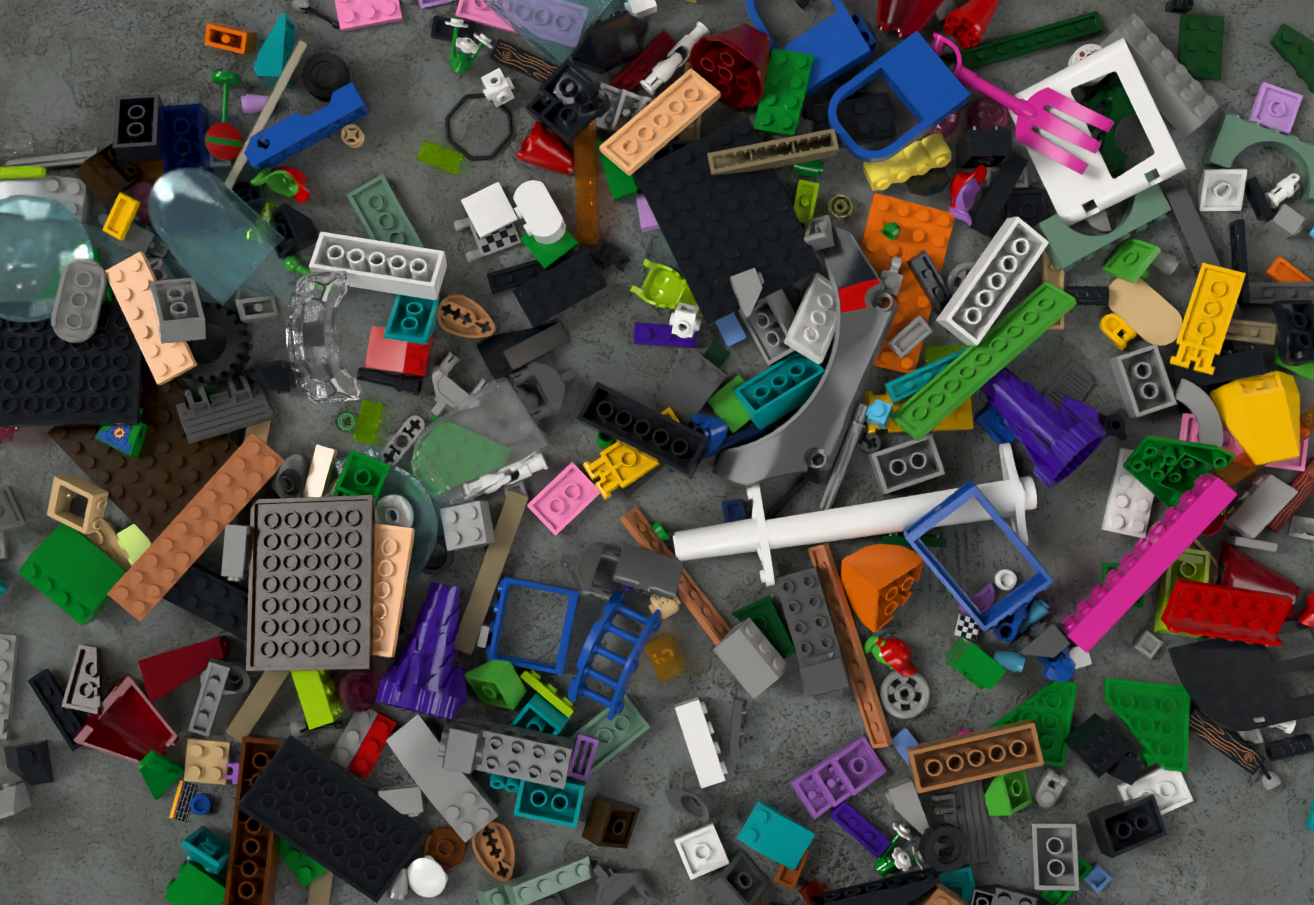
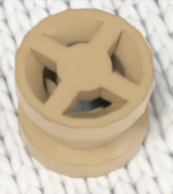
(349, 132)

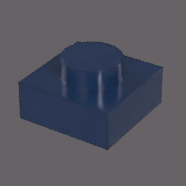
(733, 510)

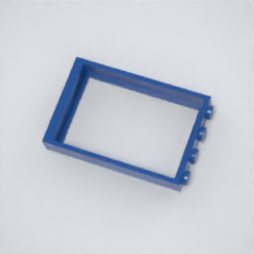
(1007, 605)

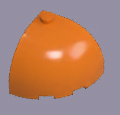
(878, 581)

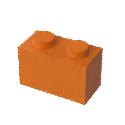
(230, 38)

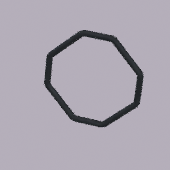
(447, 128)

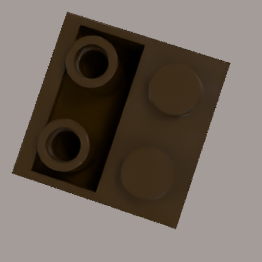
(106, 175)

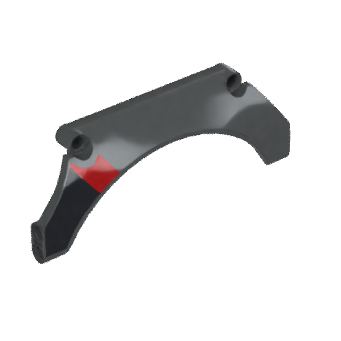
(825, 416)

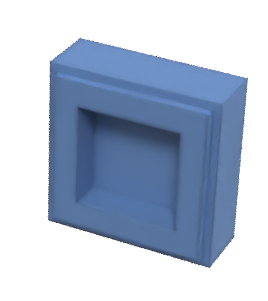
(1097, 878)

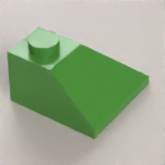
(1008, 794)

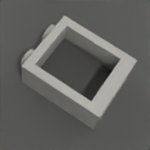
(236, 552)

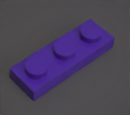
(661, 336)
(860, 828)

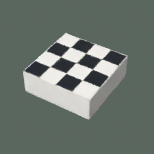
(966, 627)

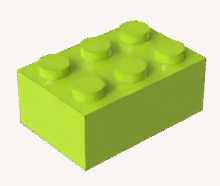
(317, 696)

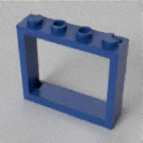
(496, 627)

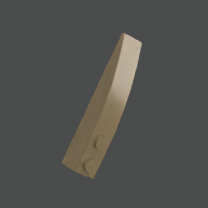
(775, 153)

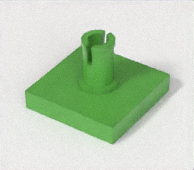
(1131, 260)

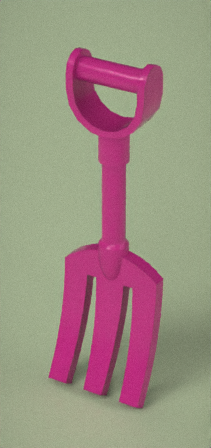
(1032, 113)

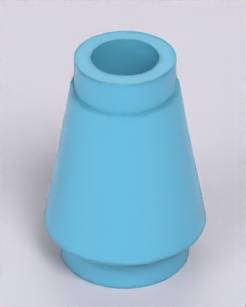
(1010, 660)

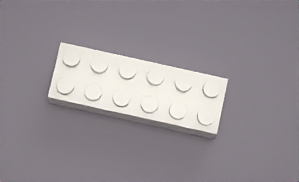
(381, 265)
(992, 281)

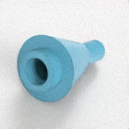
(1037, 611)

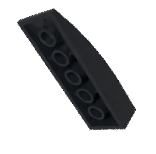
(885, 891)

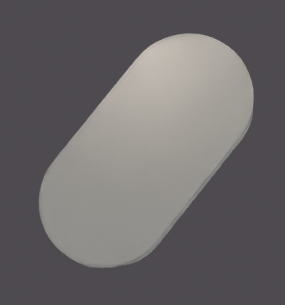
(78, 300)

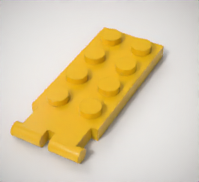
(1208, 317)
(959, 419)
(620, 465)

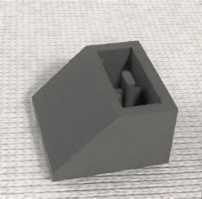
(1041, 641)

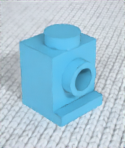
(879, 413)

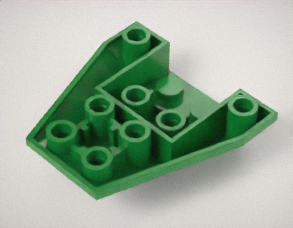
(1173, 465)

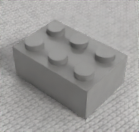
(1142, 381)
(906, 464)
(1055, 856)

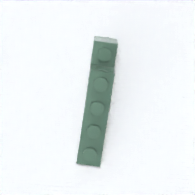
(536, 885)

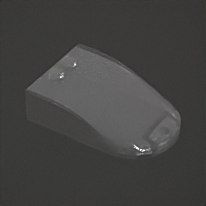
(477, 444)

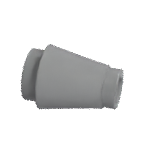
(1165, 263)
(399, 886)

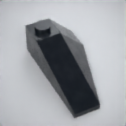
(514, 350)

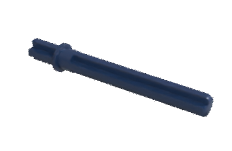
(738, 439)

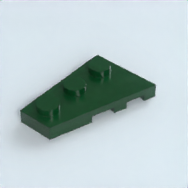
(1297, 51)
(769, 622)

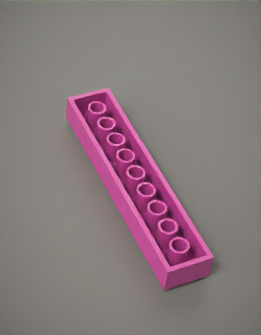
(1147, 561)

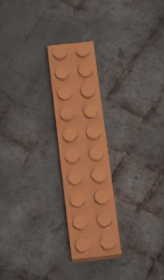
(196, 527)

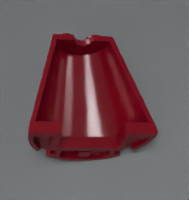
(905, 15)
(1248, 573)
(128, 724)

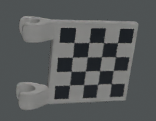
(490, 244)

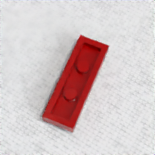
(373, 745)

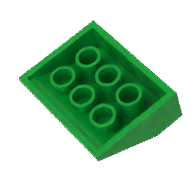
(73, 573)

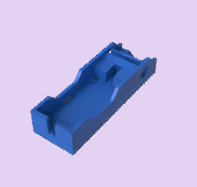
(302, 131)

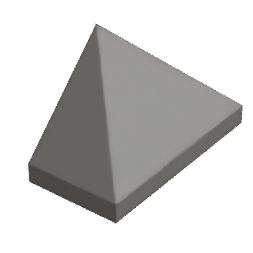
(1302, 528)

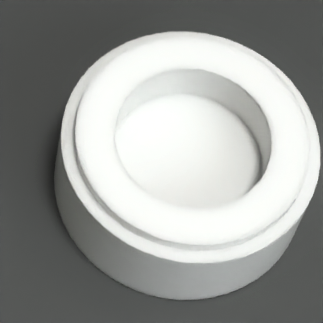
(1005, 579)

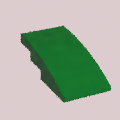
(362, 476)

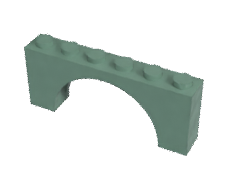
(1236, 134)
(1069, 246)

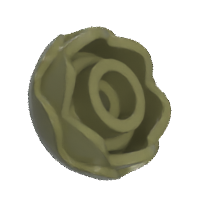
(846, 203)

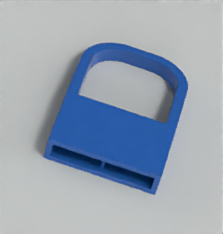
(834, 43)
(918, 81)

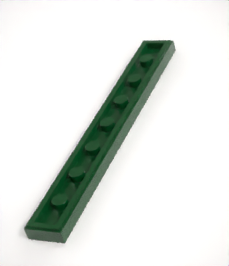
(1026, 42)

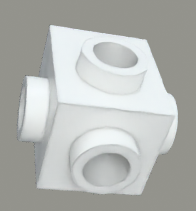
(501, 90)
(685, 320)

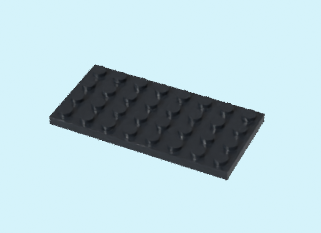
(332, 818)

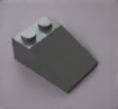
(690, 387)

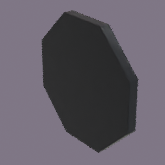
(930, 183)

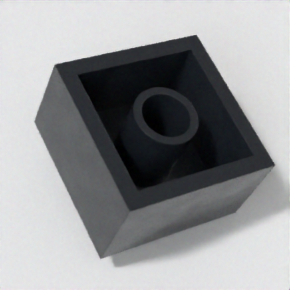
(1096, 745)

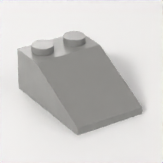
(178, 310)

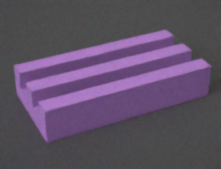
(587, 739)

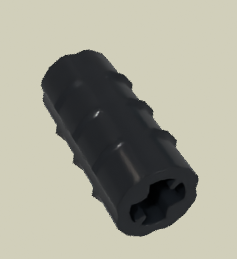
(1089, 295)
(1289, 747)

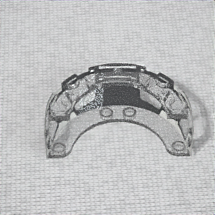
(312, 338)

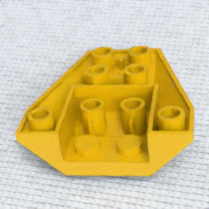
(1262, 415)

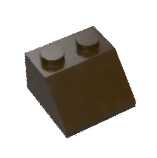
(610, 822)

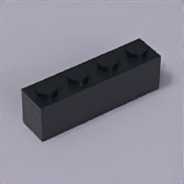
(1227, 367)

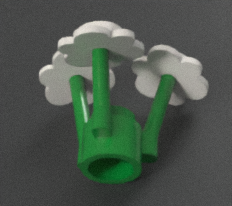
(460, 61)
(899, 858)

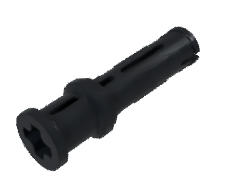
(399, 382)

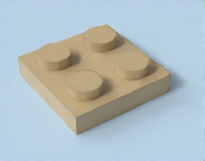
(207, 760)

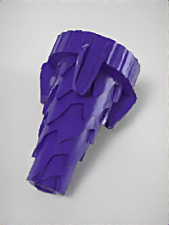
(1052, 435)
(423, 672)

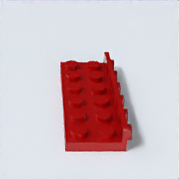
(1226, 612)

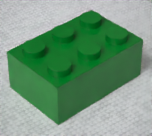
(974, 664)

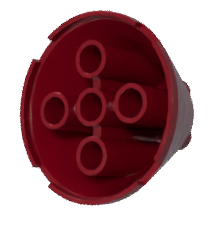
(734, 64)

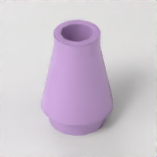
(253, 103)

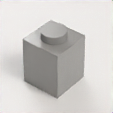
(1285, 221)

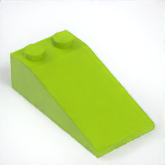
(1191, 566)

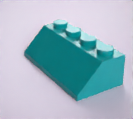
(779, 389)

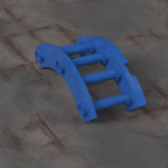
(593, 647)

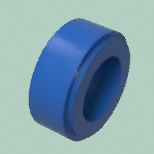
(201, 804)

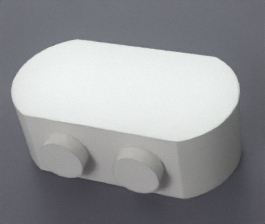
(539, 212)

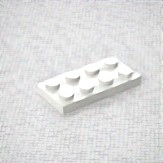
(814, 320)
(1128, 501)

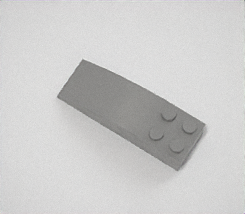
(63, 190)
(450, 791)

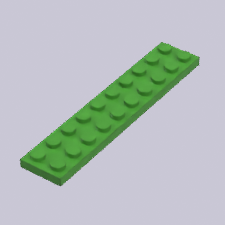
(983, 361)

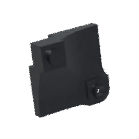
(568, 102)
(1296, 331)

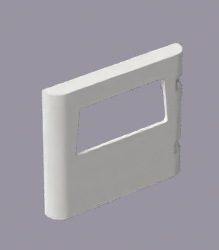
(1070, 189)

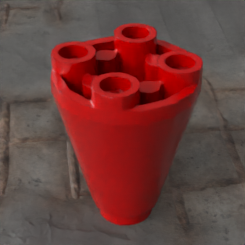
(970, 21)
(545, 151)

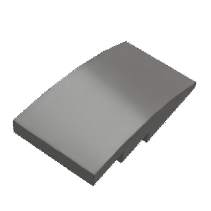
(622, 109)

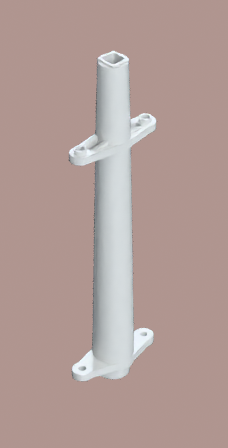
(1009, 497)

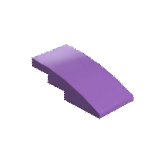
(838, 777)

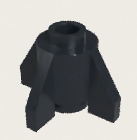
(1118, 424)

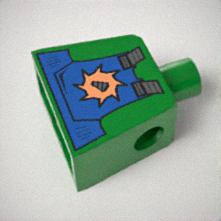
(124, 437)

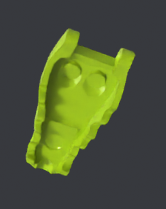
(664, 287)

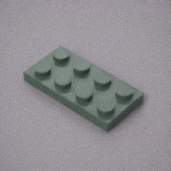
(383, 213)
(612, 734)

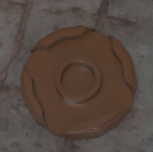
(445, 847)

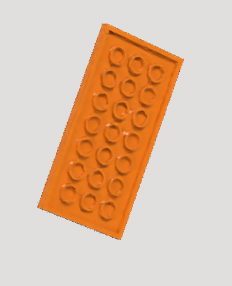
(919, 230)

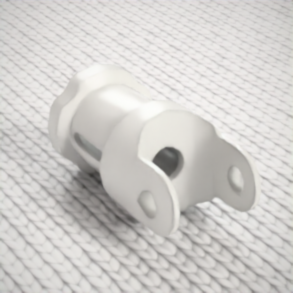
(1284, 189)

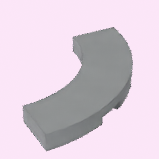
(1204, 410)

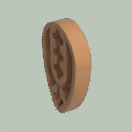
(457, 326)
(506, 855)

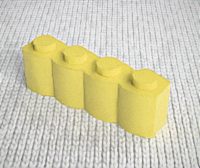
(912, 161)

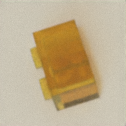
(664, 657)

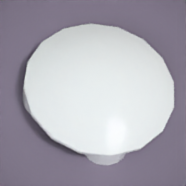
(426, 877)

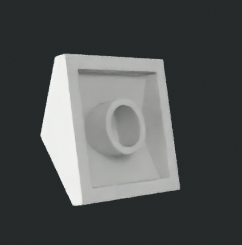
(1221, 189)

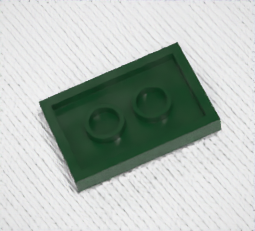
(1201, 45)

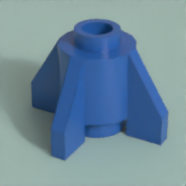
(711, 427)
(1058, 668)

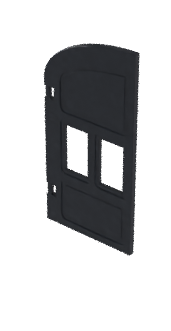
(1238, 681)

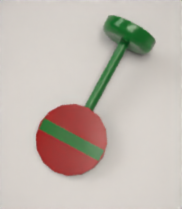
(223, 139)

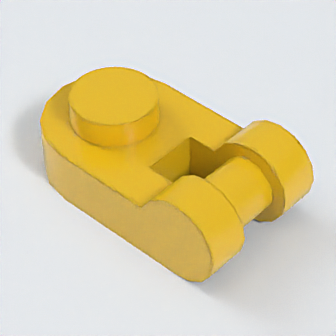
(1111, 325)

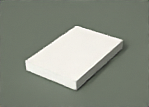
(1167, 786)

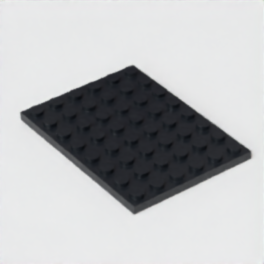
(725, 222)
(67, 382)

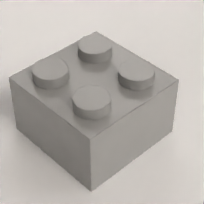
(467, 526)

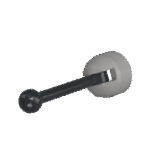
(304, 5)
(299, 728)
(1269, 779)

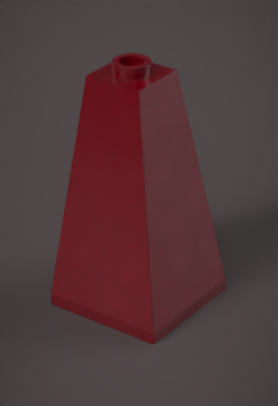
(176, 667)

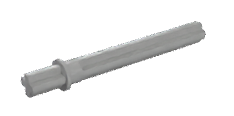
(55, 160)
(845, 454)

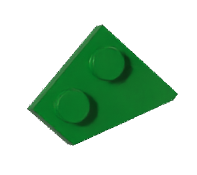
(159, 772)

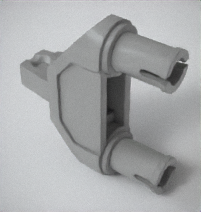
(447, 391)

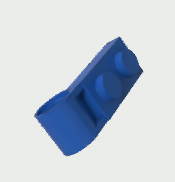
(1012, 623)

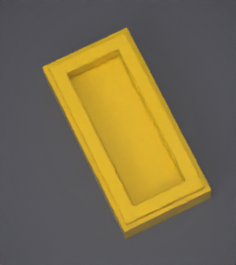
(121, 216)

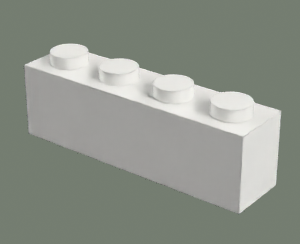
(700, 743)

